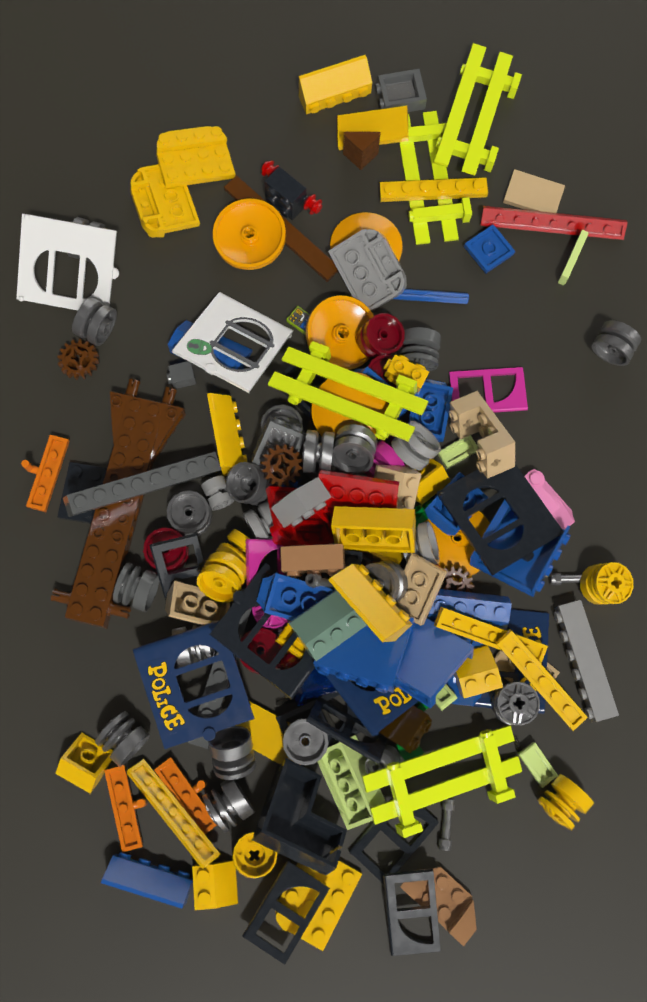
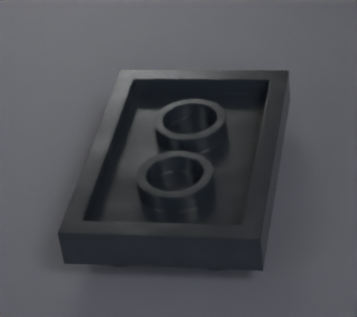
(80, 478)

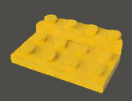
(194, 156)
(161, 208)
(300, 899)

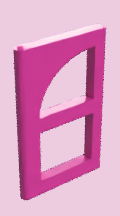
(514, 402)
(255, 552)

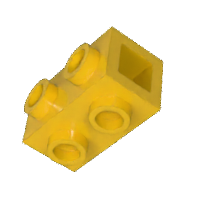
(402, 366)

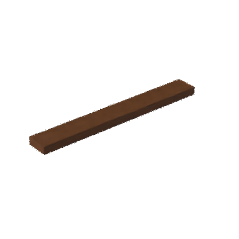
(294, 238)

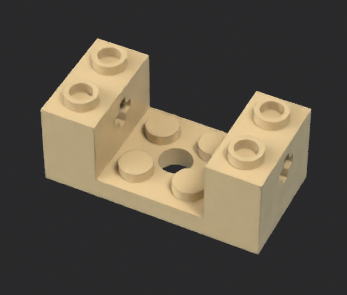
(473, 415)

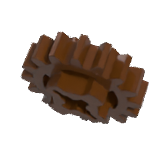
(87, 359)
(279, 457)
(459, 582)

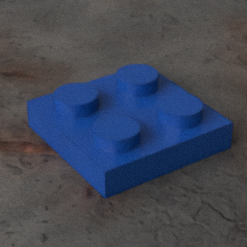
(489, 249)

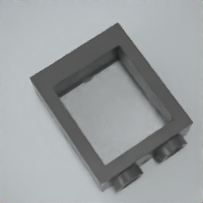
(401, 89)
(278, 432)

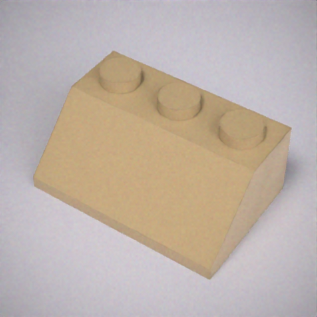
(408, 485)
(192, 605)

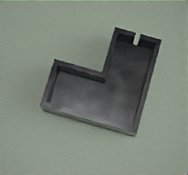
(291, 827)

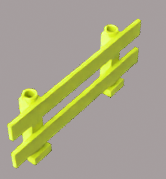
(497, 81)
(446, 210)
(318, 363)
(404, 803)

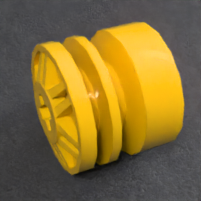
(597, 585)
(565, 802)
(254, 868)

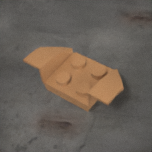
(453, 903)

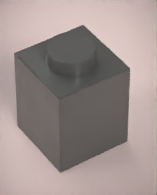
(181, 375)

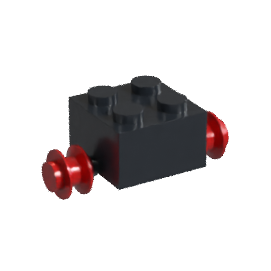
(287, 193)

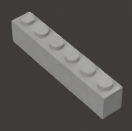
(586, 661)

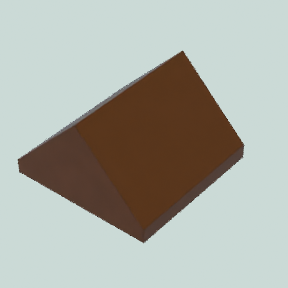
(361, 147)

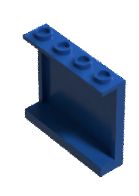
(522, 574)
(366, 659)
(430, 661)

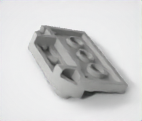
(369, 268)

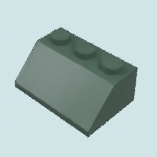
(326, 625)

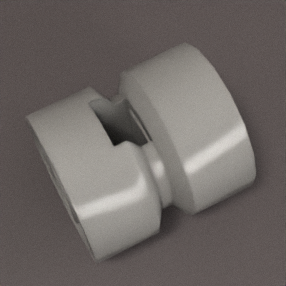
(217, 493)
(389, 755)

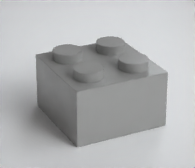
(301, 503)

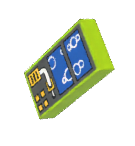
(298, 319)

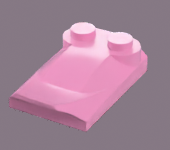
(551, 499)

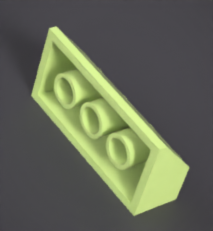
(343, 774)

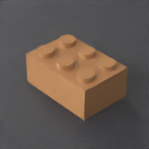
(312, 559)

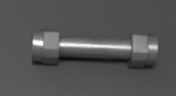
(558, 579)
(315, 580)
(445, 842)

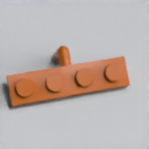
(46, 473)
(186, 794)
(124, 808)

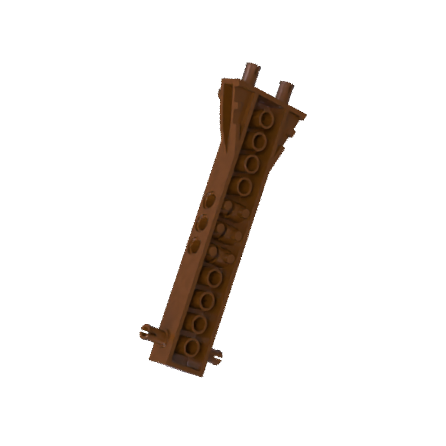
(139, 436)

